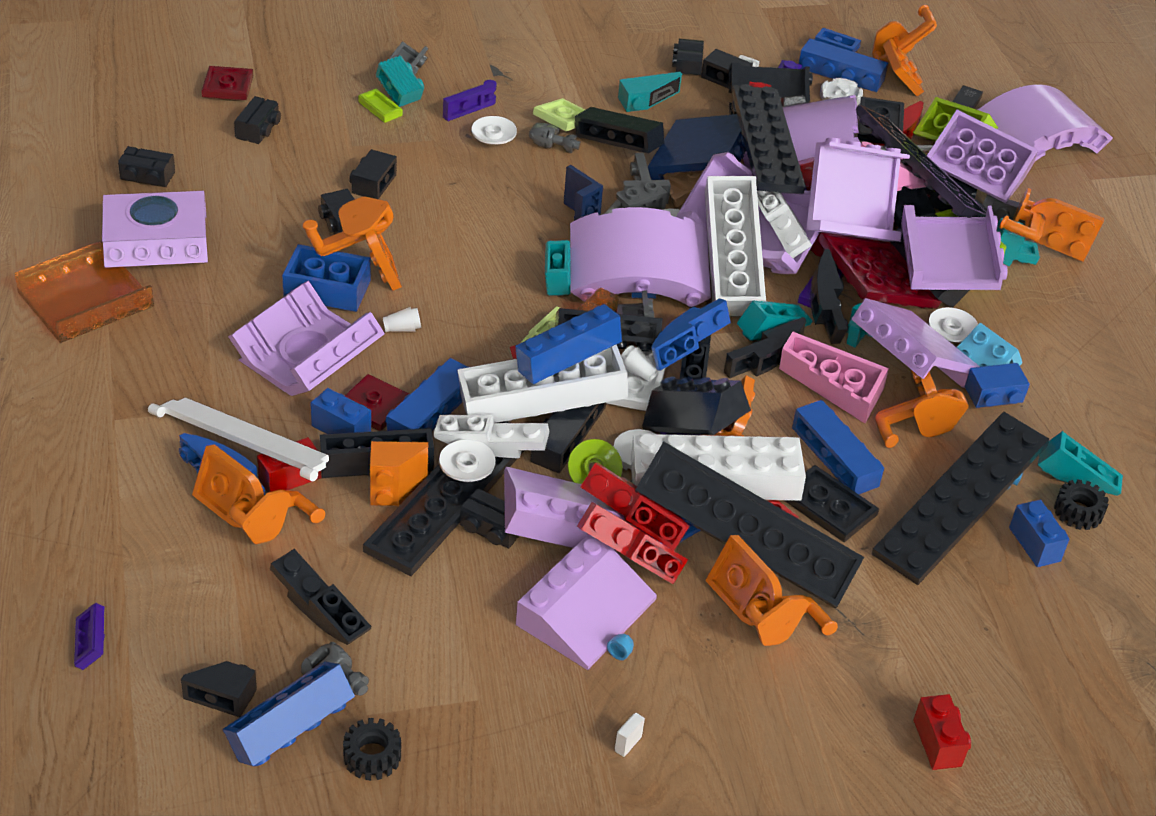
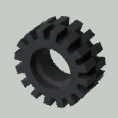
(1076, 514)
(372, 734)

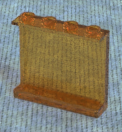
(80, 294)

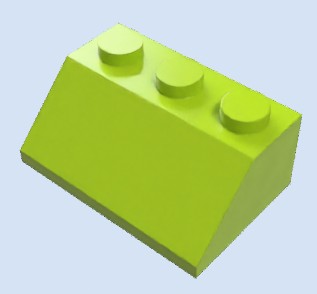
(940, 114)

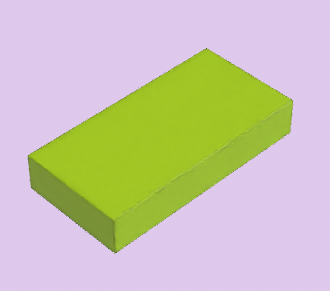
(380, 105)

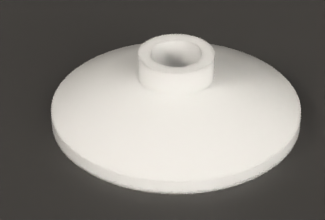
(494, 130)
(952, 323)
(467, 460)

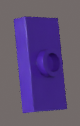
(89, 636)

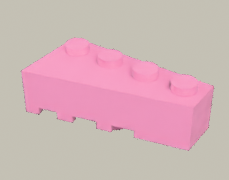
(834, 374)

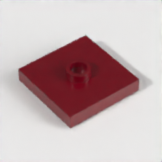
(227, 83)
(377, 397)

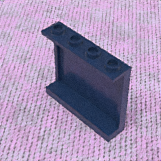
(694, 142)

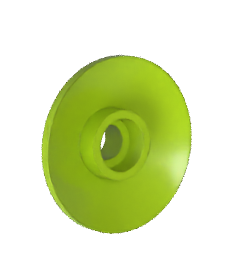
(589, 453)

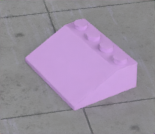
(982, 156)
(546, 507)
(584, 602)

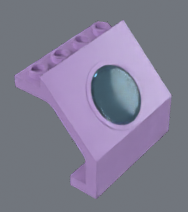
(154, 229)

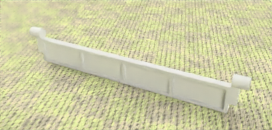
(246, 434)

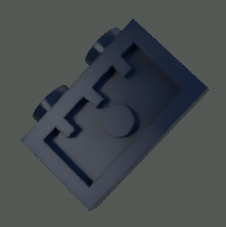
(582, 193)

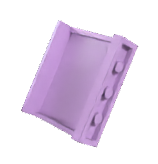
(854, 190)
(953, 252)
(912, 340)

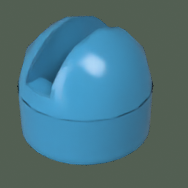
(620, 646)

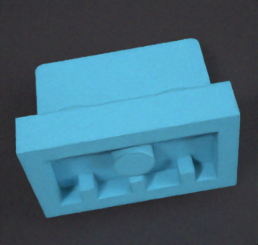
(988, 348)

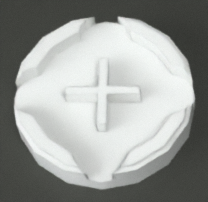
(840, 88)

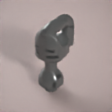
(547, 134)
(336, 654)

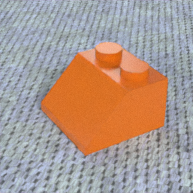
(396, 471)

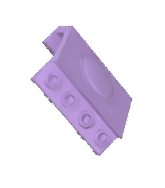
(301, 341)

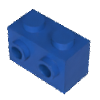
(997, 385)
(338, 414)
(1039, 533)

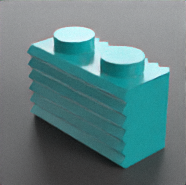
(400, 81)
(558, 267)

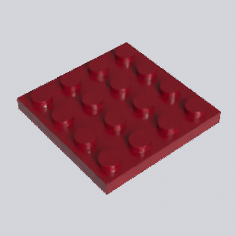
(876, 270)

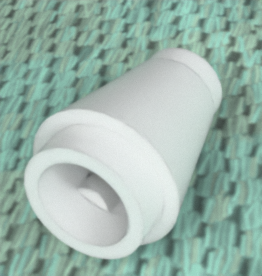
(402, 321)
(638, 363)

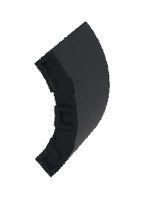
(786, 80)

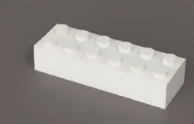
(734, 241)
(508, 395)
(760, 464)

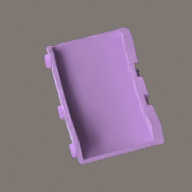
(1045, 119)
(821, 120)
(640, 252)
(773, 252)

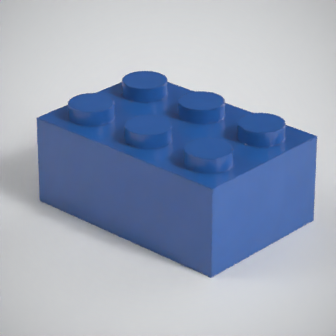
(337, 277)

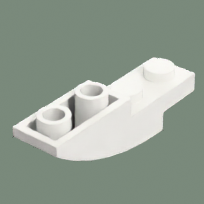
(783, 222)
(503, 439)

